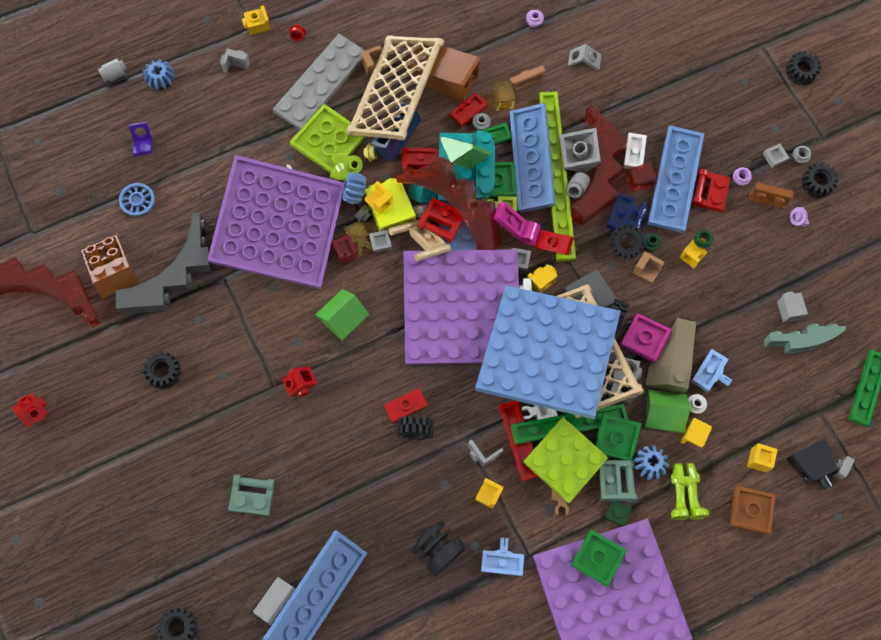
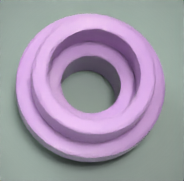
(534, 22)
(742, 172)

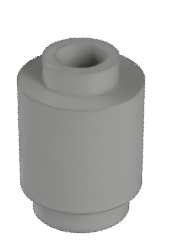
(113, 70)
(578, 185)

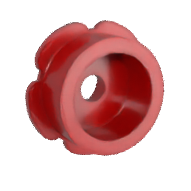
(297, 32)

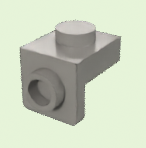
(234, 58)

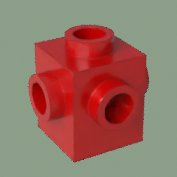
(299, 381)
(30, 409)

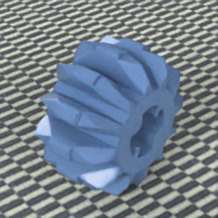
(158, 74)
(354, 188)
(645, 456)

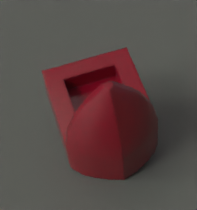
(345, 249)

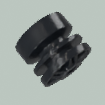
(438, 548)

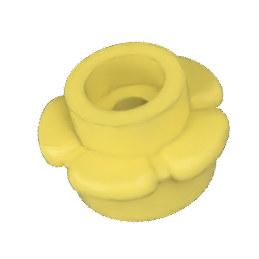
(370, 153)

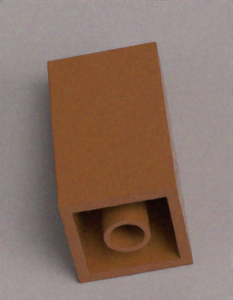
(451, 74)

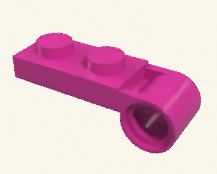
(516, 225)

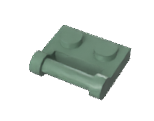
(611, 481)
(251, 502)

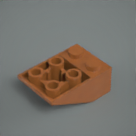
(109, 266)

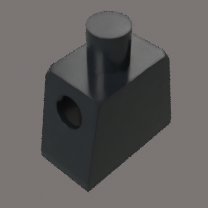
(814, 464)

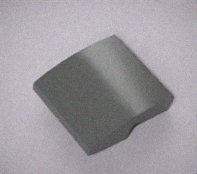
(600, 290)

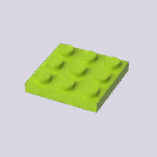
(324, 137)
(565, 460)

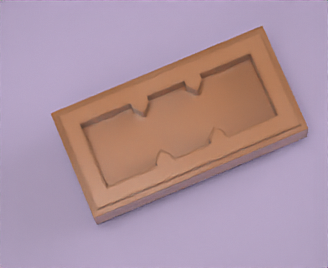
(527, 78)

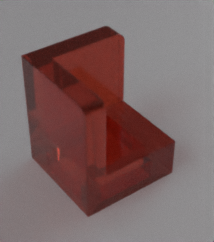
(641, 177)

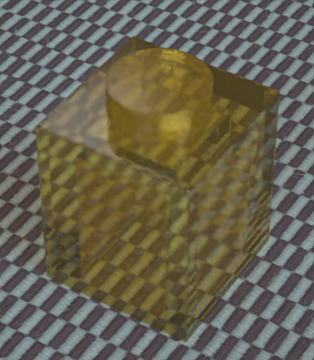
(503, 95)

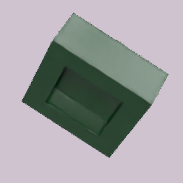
(618, 513)

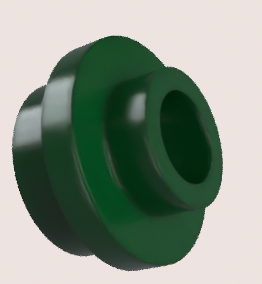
(705, 235)
(652, 246)

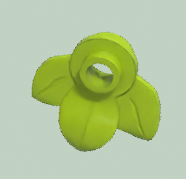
(343, 166)

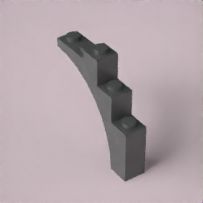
(154, 294)

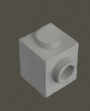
(792, 307)

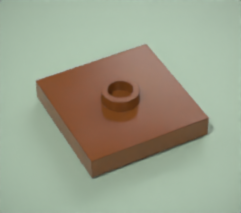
(752, 510)

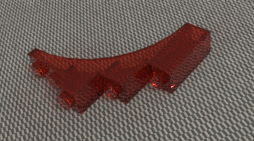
(462, 195)

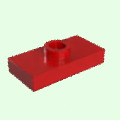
(468, 109)
(554, 242)
(405, 405)

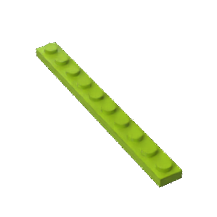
(561, 212)

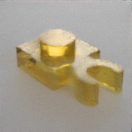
(358, 235)

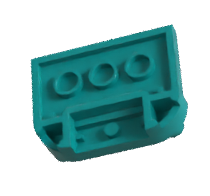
(482, 173)

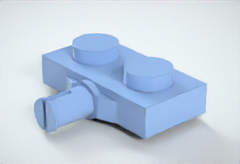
(711, 371)
(502, 561)

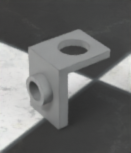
(586, 55)
(478, 456)

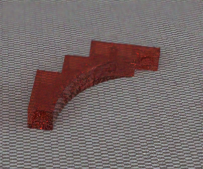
(600, 193)
(64, 288)

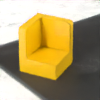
(379, 199)
(696, 433)
(762, 458)
(489, 493)

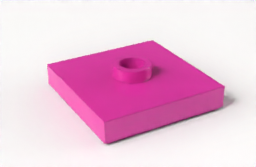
(645, 338)

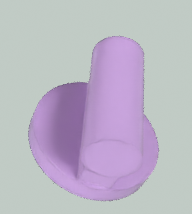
(799, 217)

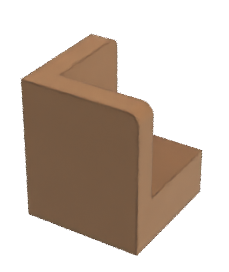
(369, 59)
(648, 267)

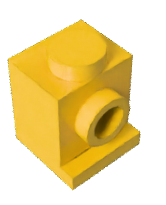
(256, 21)
(692, 254)
(543, 278)

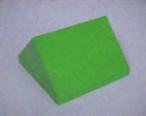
(463, 153)
(342, 314)
(666, 411)

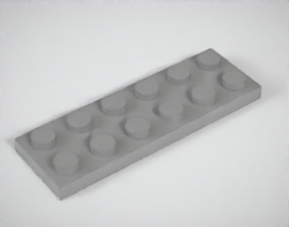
(319, 82)

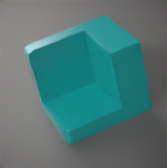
(421, 194)

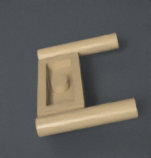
(426, 239)

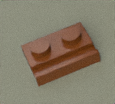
(770, 195)

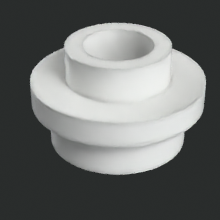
(695, 409)

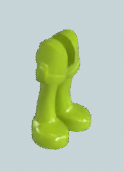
(690, 481)

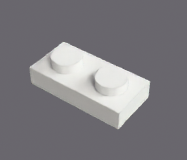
(634, 150)

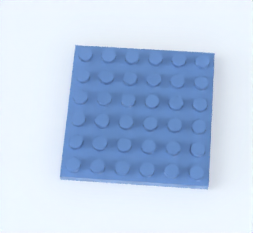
(548, 351)

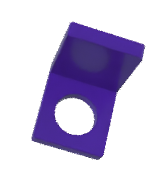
(141, 144)

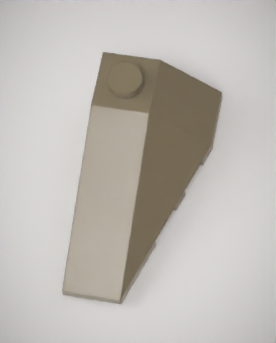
(674, 363)

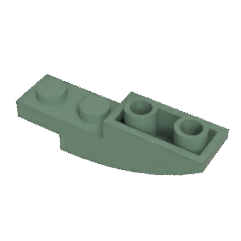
(809, 339)

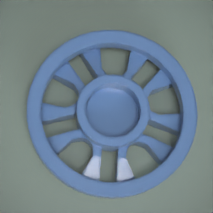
(137, 199)

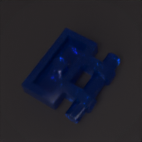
(622, 211)

